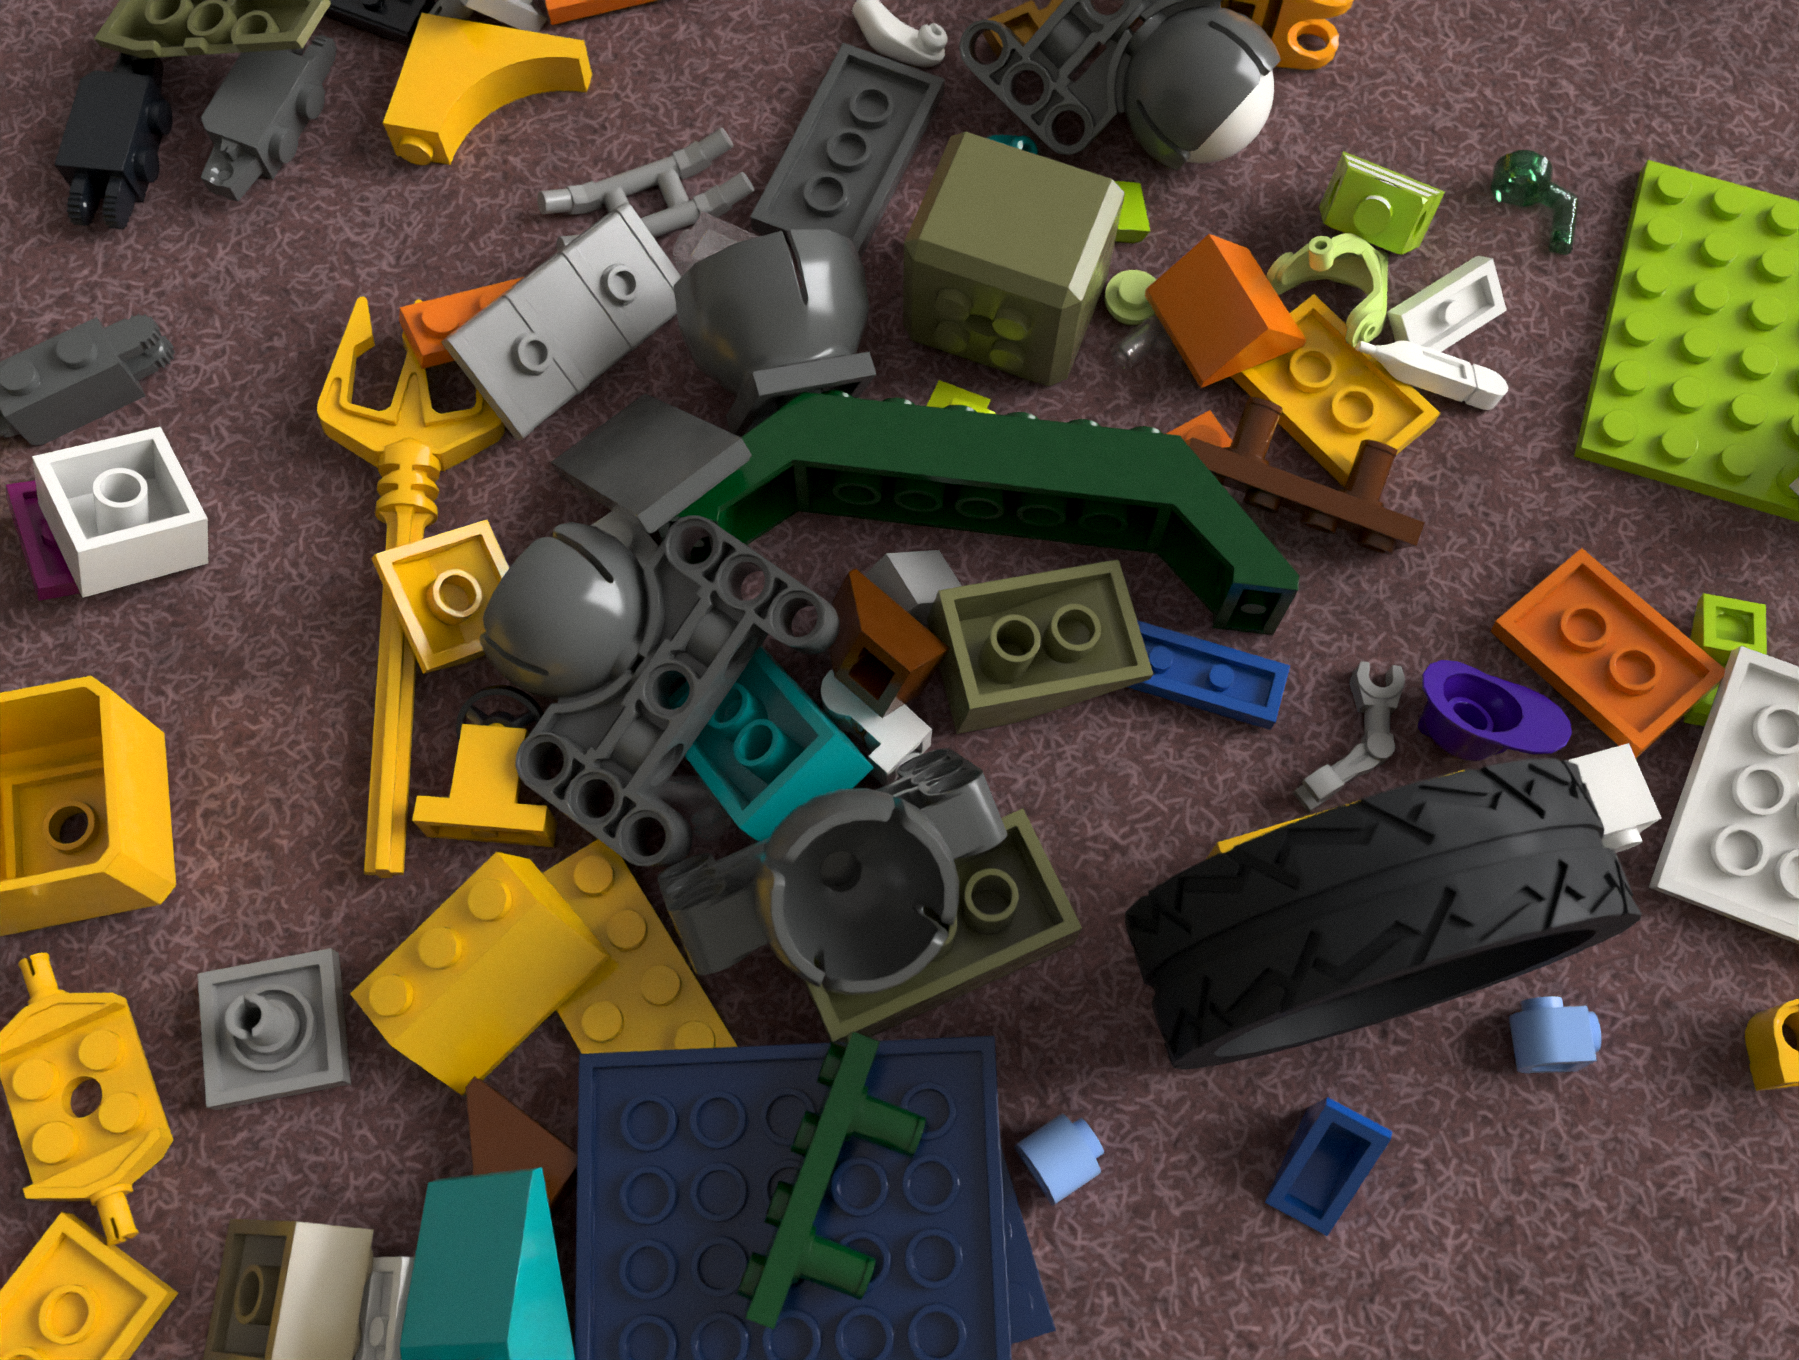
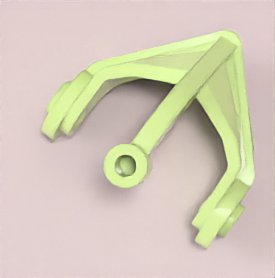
(1345, 261)

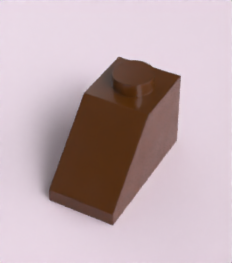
(512, 1140)

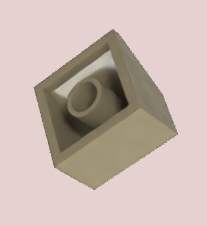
(289, 1291)

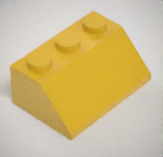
(481, 972)

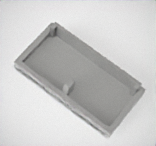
(567, 321)

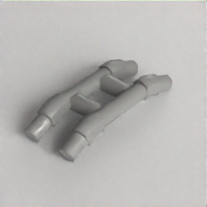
(665, 174)

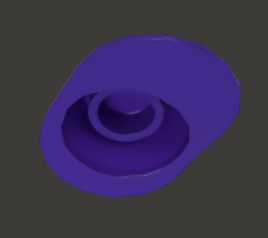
(1485, 715)

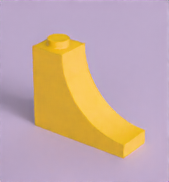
(465, 72)

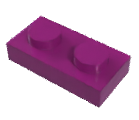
(42, 554)

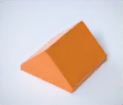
(1222, 311)

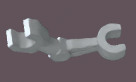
(1375, 745)

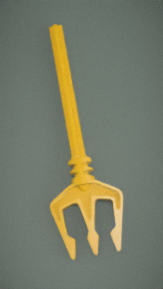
(409, 449)

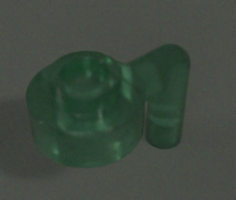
(1525, 180)

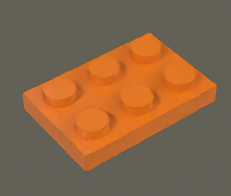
(1608, 652)

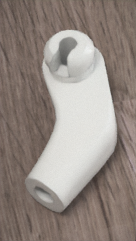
(897, 40)

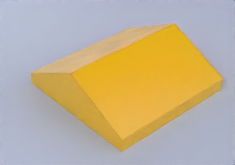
(443, 591)

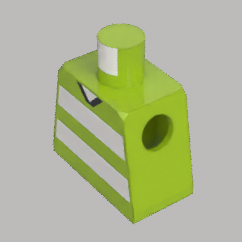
(1378, 204)

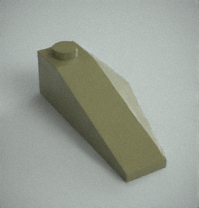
(209, 26)

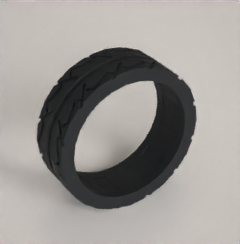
(1378, 911)

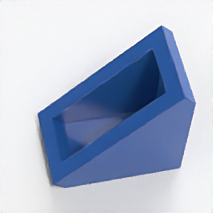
(1326, 1164)

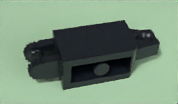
(114, 140)

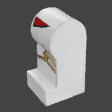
(890, 738)

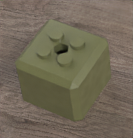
(1008, 258)

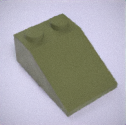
(1036, 643)

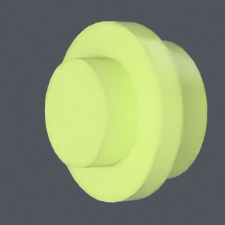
(1126, 297)

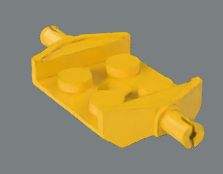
(43, 1060)

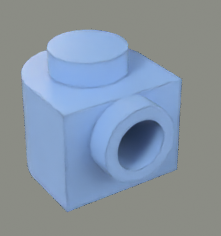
(1554, 1036)
(1061, 1156)

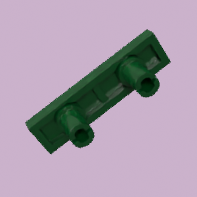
(794, 1246)

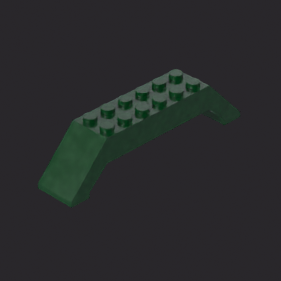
(1005, 480)

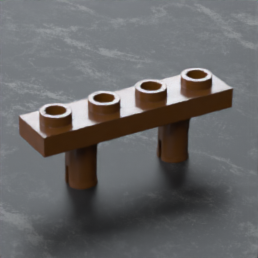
(1321, 507)

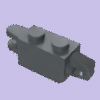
(262, 114)
(78, 377)

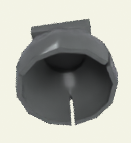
(767, 335)

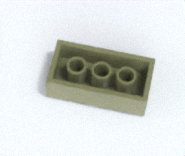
(1005, 920)

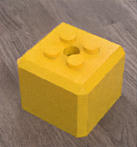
(72, 753)

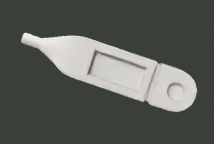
(1439, 373)

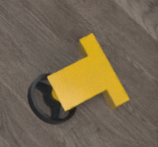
(486, 781)

